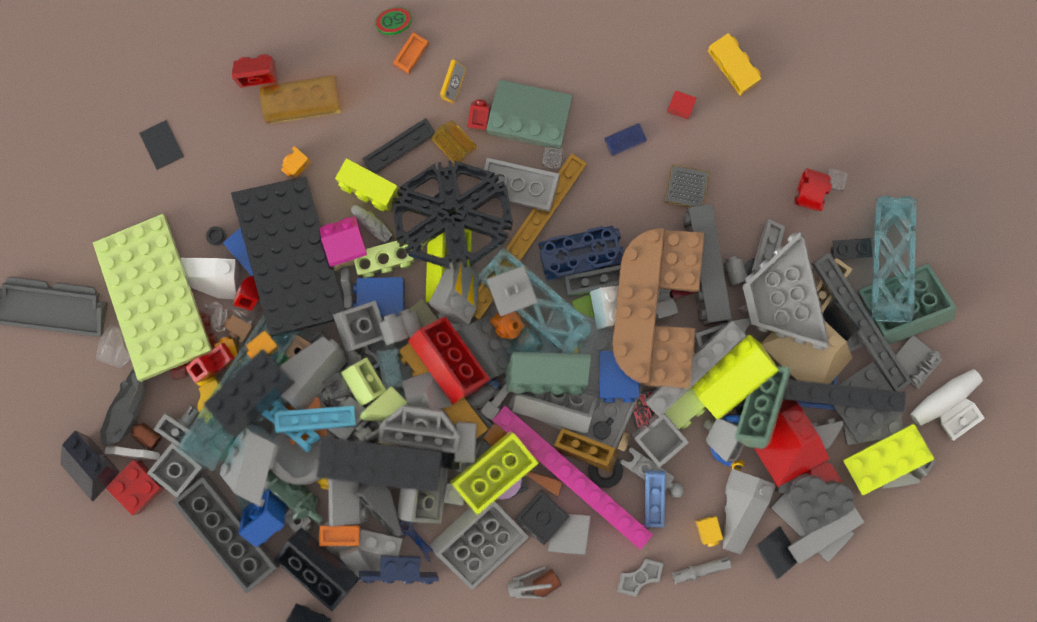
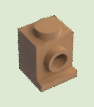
(238, 328)
(299, 342)

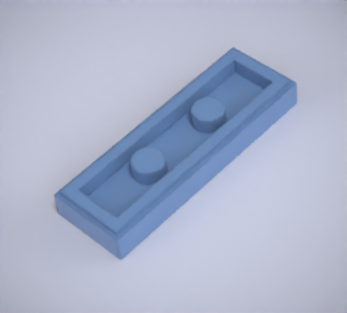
(654, 498)

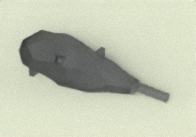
(123, 411)

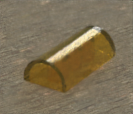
(300, 99)

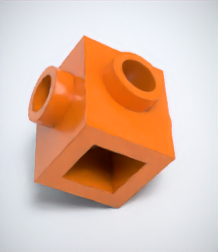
(508, 325)

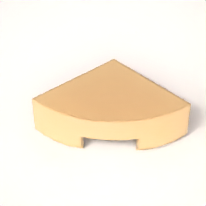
(623, 441)

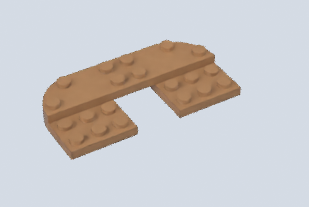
(652, 263)

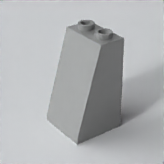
(310, 369)

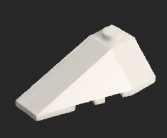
(213, 276)

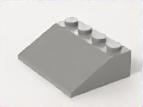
(478, 543)

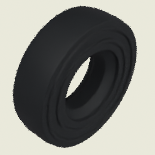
(606, 482)

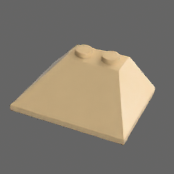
(809, 362)

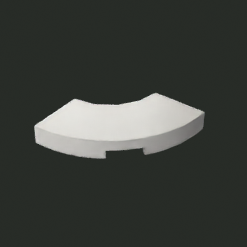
(132, 453)

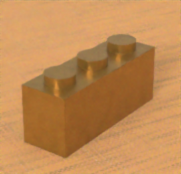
(586, 450)

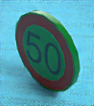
(393, 21)

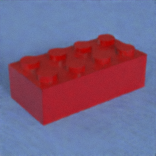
(448, 359)

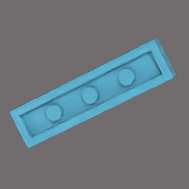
(315, 419)

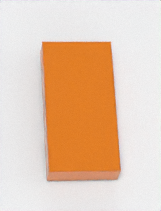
(411, 53)
(339, 536)

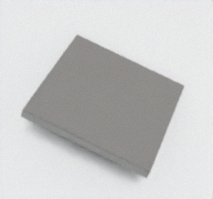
(512, 291)
(572, 536)

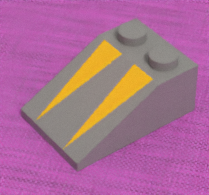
(457, 294)

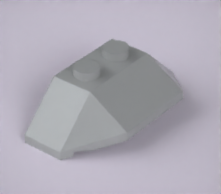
(420, 429)

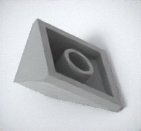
(425, 392)

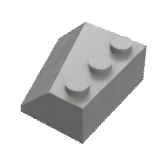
(249, 463)

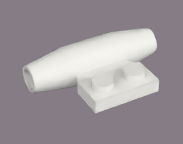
(950, 404)

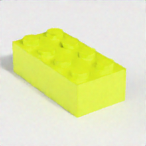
(888, 459)
(494, 472)

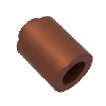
(146, 436)
(547, 578)

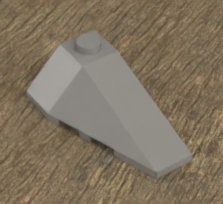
(745, 506)

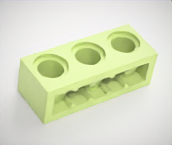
(374, 254)

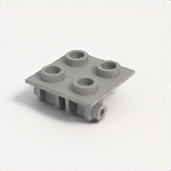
(918, 360)

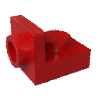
(479, 114)

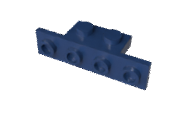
(399, 569)

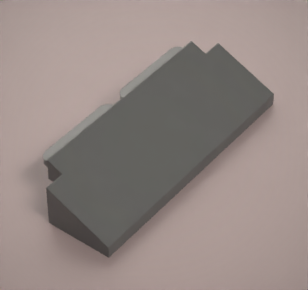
(55, 308)

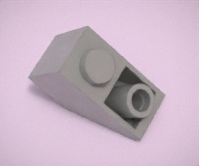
(828, 430)

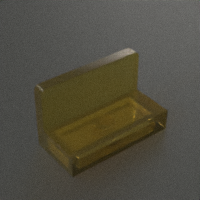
(453, 141)

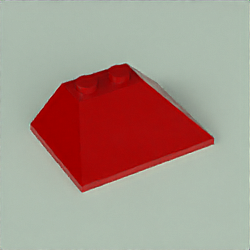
(792, 446)

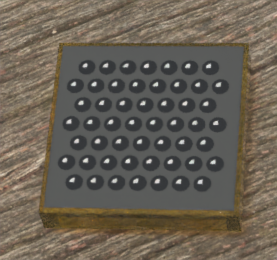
(686, 186)

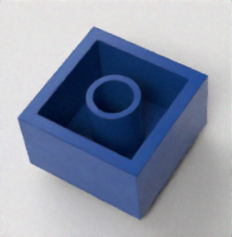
(261, 522)

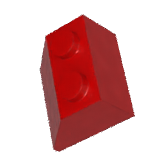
(254, 71)

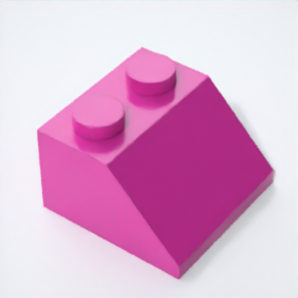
(343, 241)

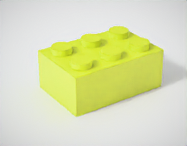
(366, 185)

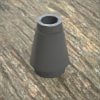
(482, 396)

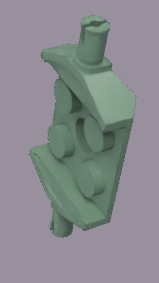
(299, 499)

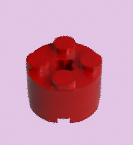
(812, 189)

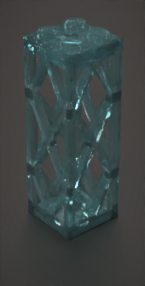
(894, 209)
(573, 335)

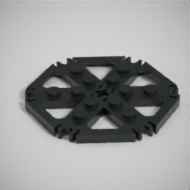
(438, 214)

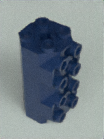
(581, 252)

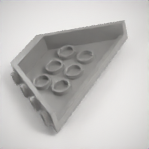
(786, 297)

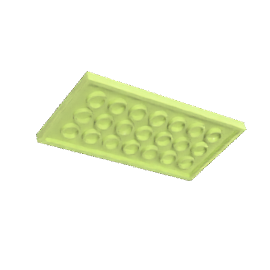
(152, 297)

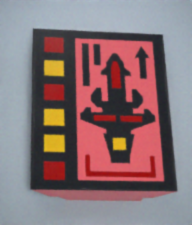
(642, 411)

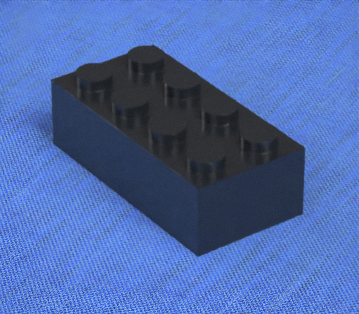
(249, 393)
(316, 569)

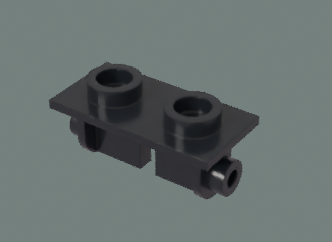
(852, 248)

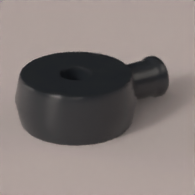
(607, 429)

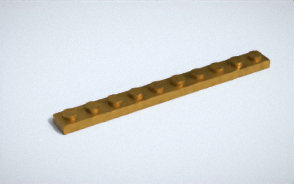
(533, 226)

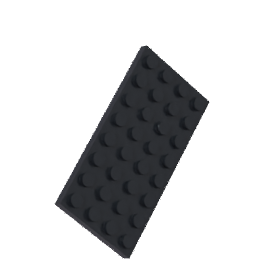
(287, 256)

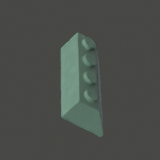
(548, 373)
(762, 410)

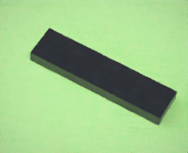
(399, 146)

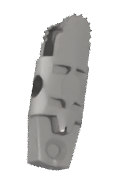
(372, 223)

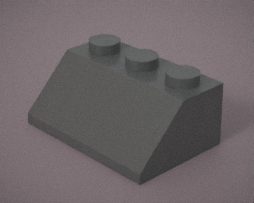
(485, 346)

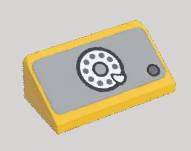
(452, 81)

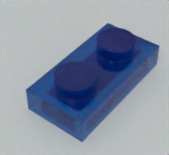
(625, 139)

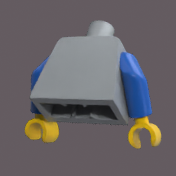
(722, 441)

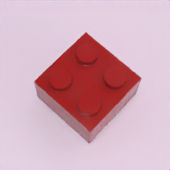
(134, 487)

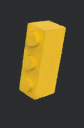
(734, 64)

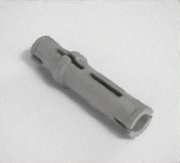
(694, 572)

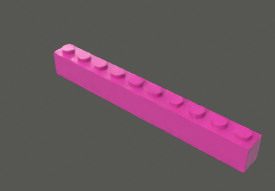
(574, 478)

